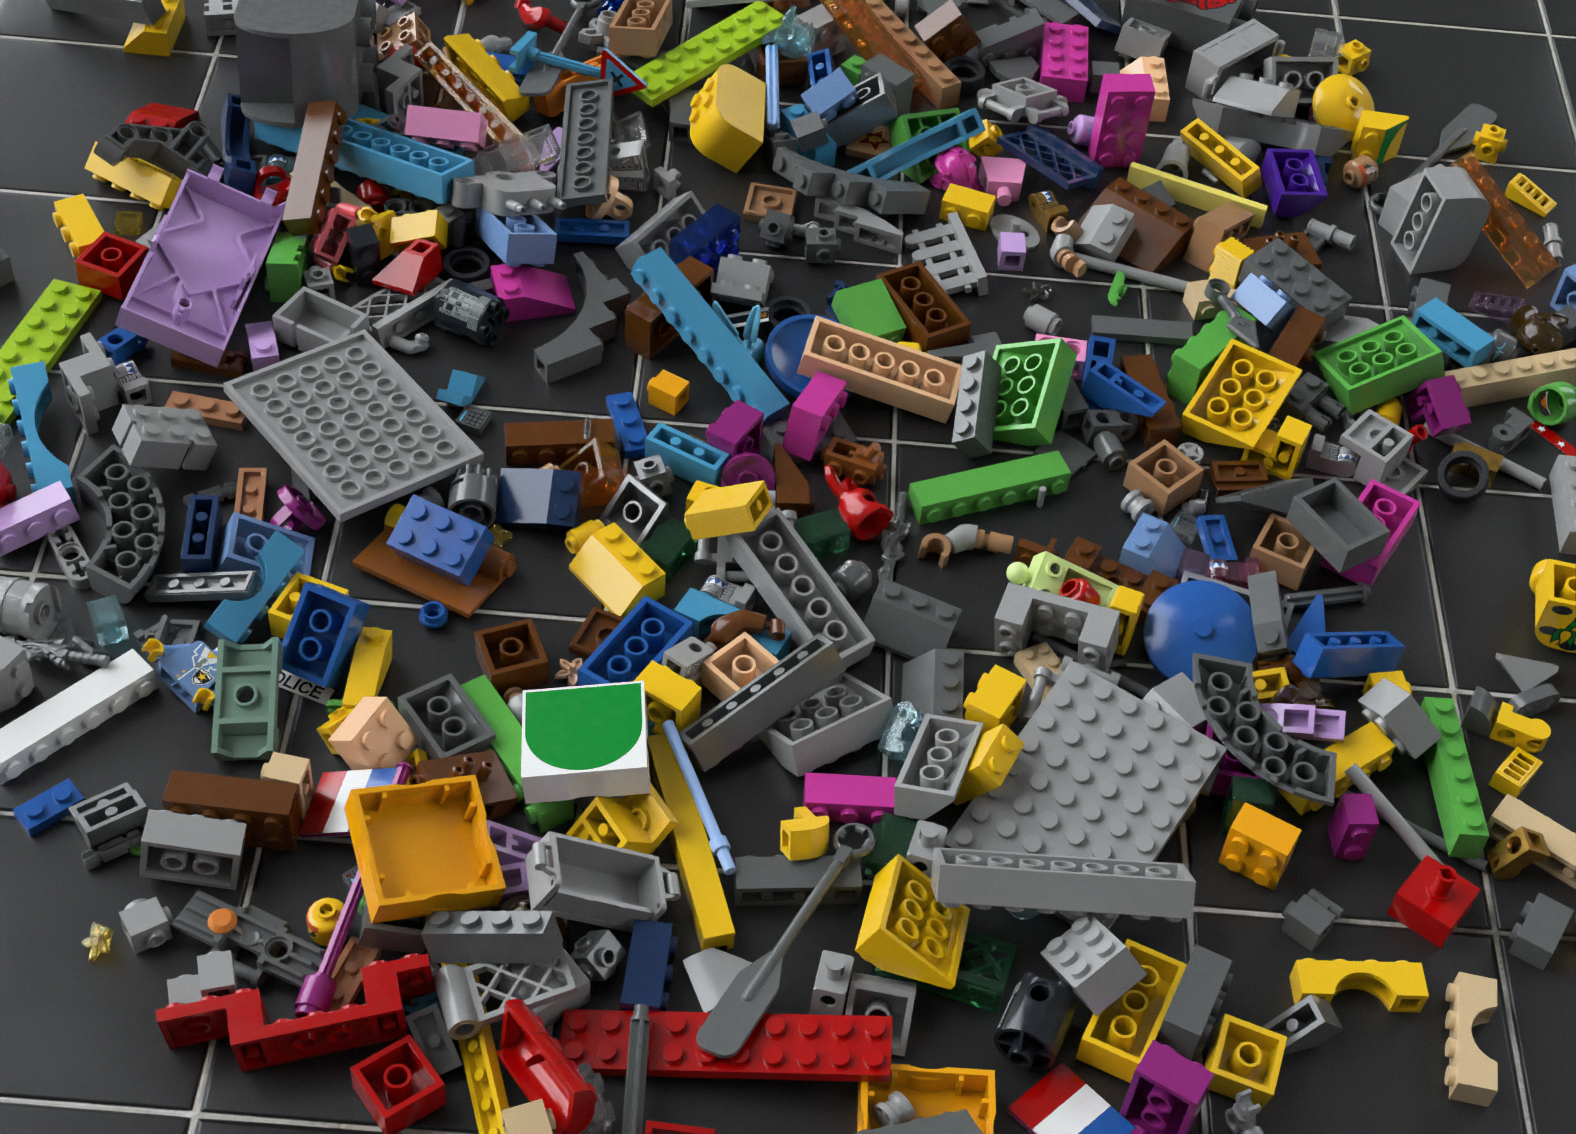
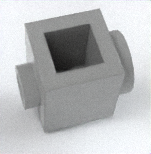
(146, 923)

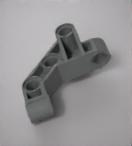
(170, 147)

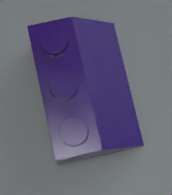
(1292, 181)

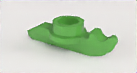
(1117, 289)

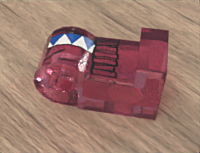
(1233, 572)

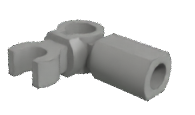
(1242, 1115)

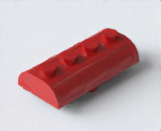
(544, 1070)

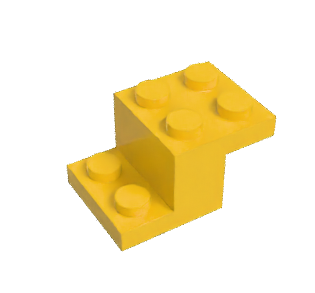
(626, 822)

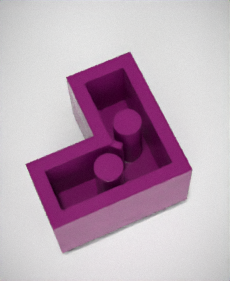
(1440, 404)

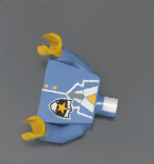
(186, 670)

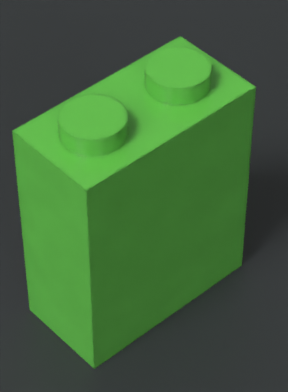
(869, 310)

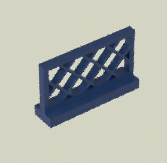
(1053, 157)

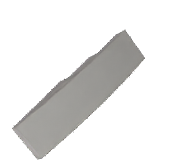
(864, 225)

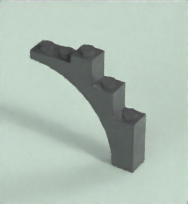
(676, 107)
(850, 188)
(582, 342)
(1074, 405)

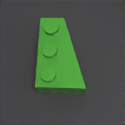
(286, 265)

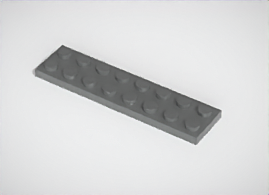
(586, 143)

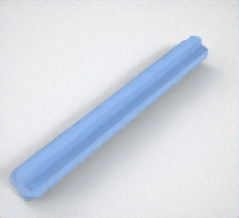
(772, 87)

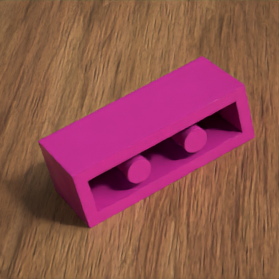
(849, 797)

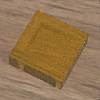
(128, 223)

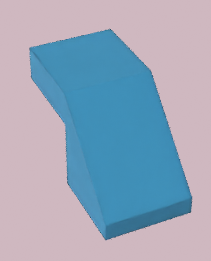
(461, 388)

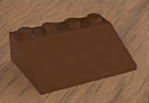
(1159, 230)

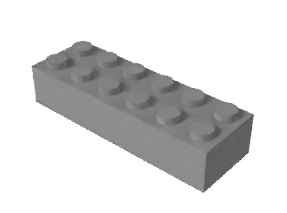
(799, 587)

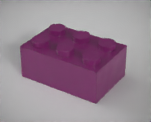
(1166, 1091)

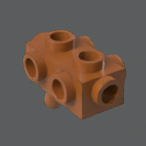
(855, 460)

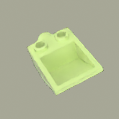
(1041, 578)

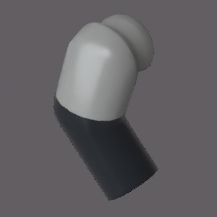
(1197, 506)

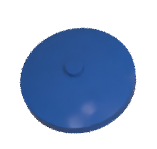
(785, 352)
(1200, 620)

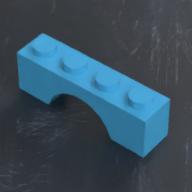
(276, 560)
(704, 610)

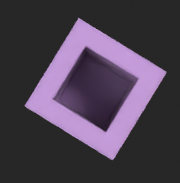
(1011, 251)

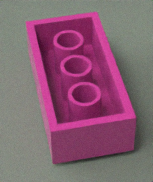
(1065, 60)
(1121, 119)
(1396, 513)

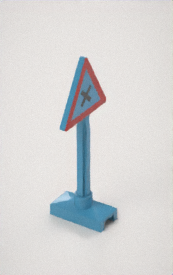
(611, 66)

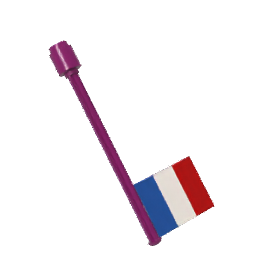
(328, 819)
(1068, 1106)

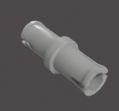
(1332, 234)
(1553, 242)

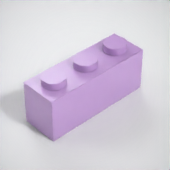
(35, 517)

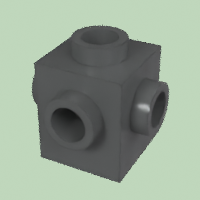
(775, 220)
(821, 245)
(654, 475)
(598, 954)

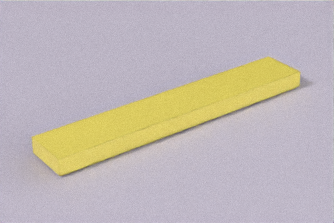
(1193, 193)

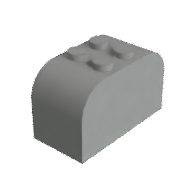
(1440, 221)

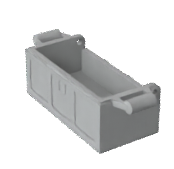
(1230, 54)
(597, 882)

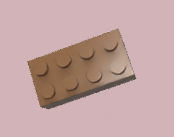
(640, 27)

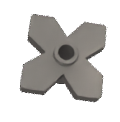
(598, 30)

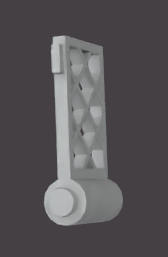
(461, 998)

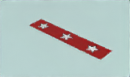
(1554, 438)

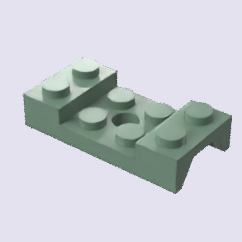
(247, 728)

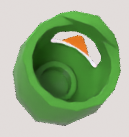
(1559, 402)

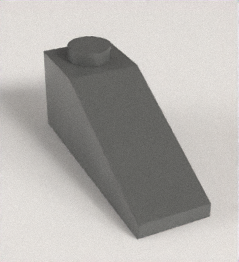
(1268, 615)

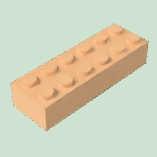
(882, 369)

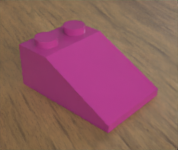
(531, 292)

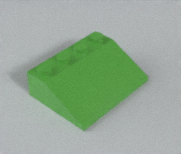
(1379, 364)
(1031, 390)

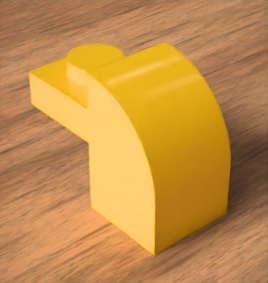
(804, 835)

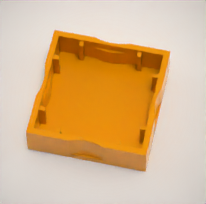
(423, 848)
(933, 1093)

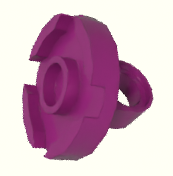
(746, 469)
(297, 510)

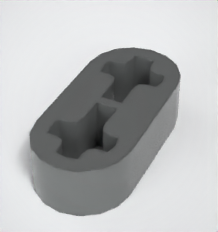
(1535, 700)

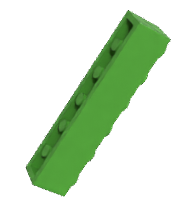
(988, 487)
(509, 752)
(1454, 782)

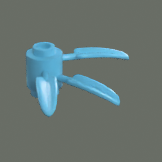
(752, 344)

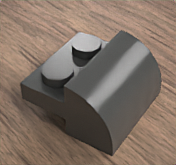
(109, 814)

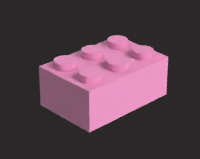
(446, 127)

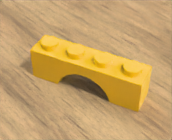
(1397, 984)

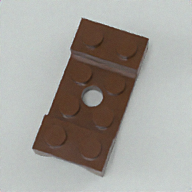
(1089, 557)

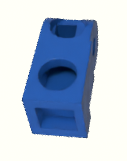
(121, 344)

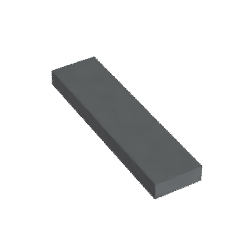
(1142, 330)
(202, 586)

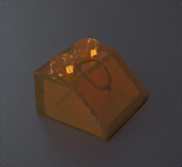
(601, 472)

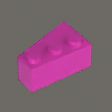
(813, 414)

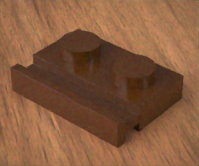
(1237, 476)

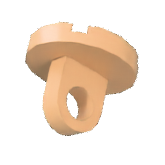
(614, 199)

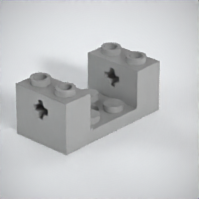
(1058, 616)

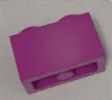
(1353, 826)

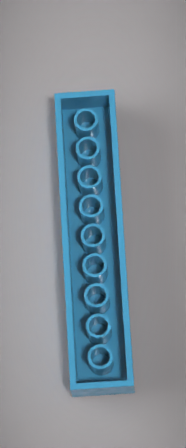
(385, 158)

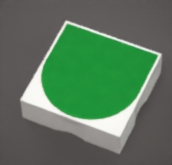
(584, 742)

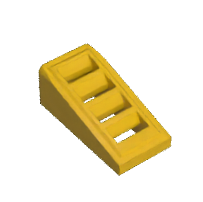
(1529, 195)
(1507, 784)

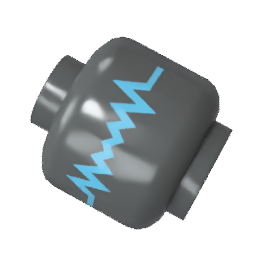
(1504, 346)

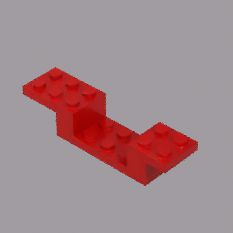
(264, 1044)

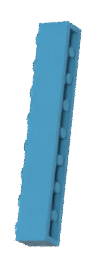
(707, 334)

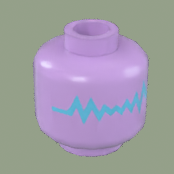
(1081, 129)

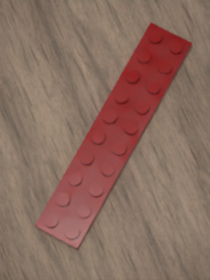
(777, 1049)

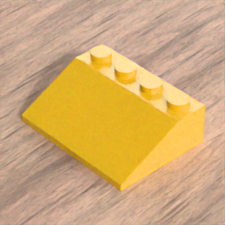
(1239, 397)
(909, 929)

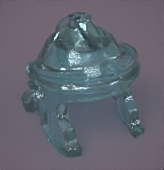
(791, 37)

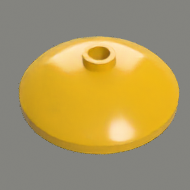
(1334, 98)

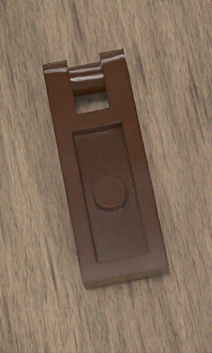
(229, 366)

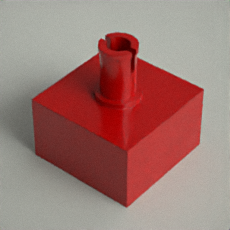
(1433, 901)

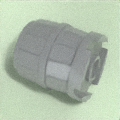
(28, 608)

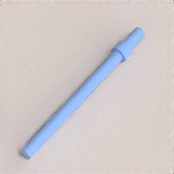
(718, 842)

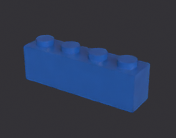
(1347, 654)

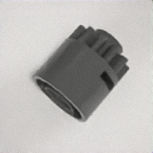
(474, 494)

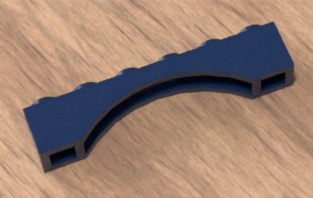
(235, 129)

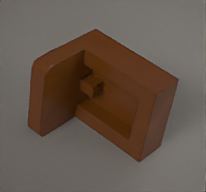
(1027, 549)

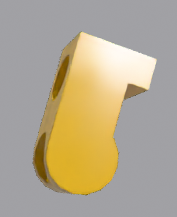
(1519, 730)

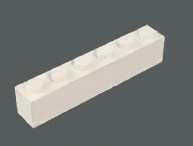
(73, 713)

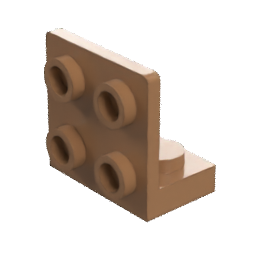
(407, 30)

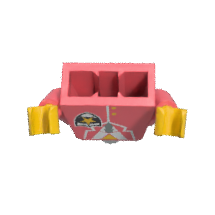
(333, 237)

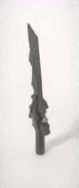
(891, 539)
(58, 652)

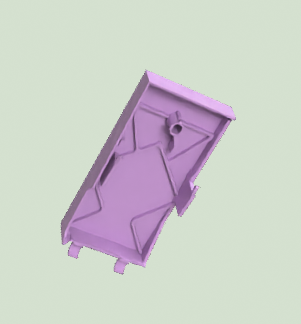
(201, 267)

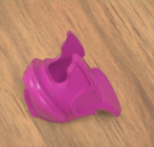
(956, 167)

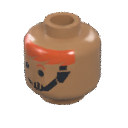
(1360, 172)

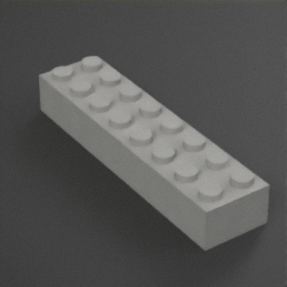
(1062, 884)

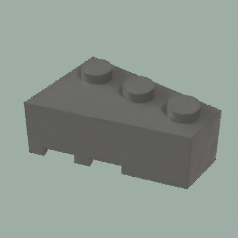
(1010, 40)

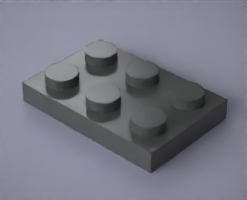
(839, 428)

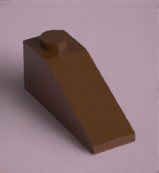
(790, 485)

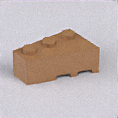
(1214, 228)

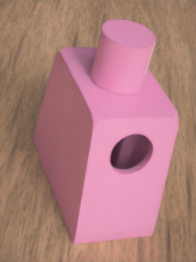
(1002, 178)

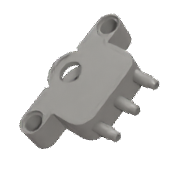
(517, 196)

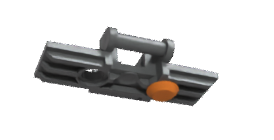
(255, 930)

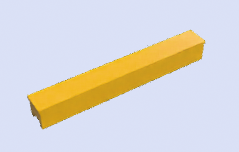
(691, 849)

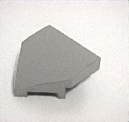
(711, 974)

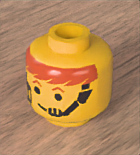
(322, 919)

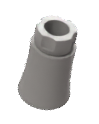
(1176, 159)

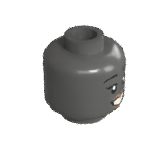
(852, 579)

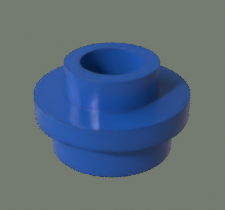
(433, 615)

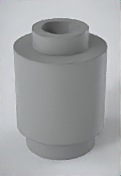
(1042, 320)

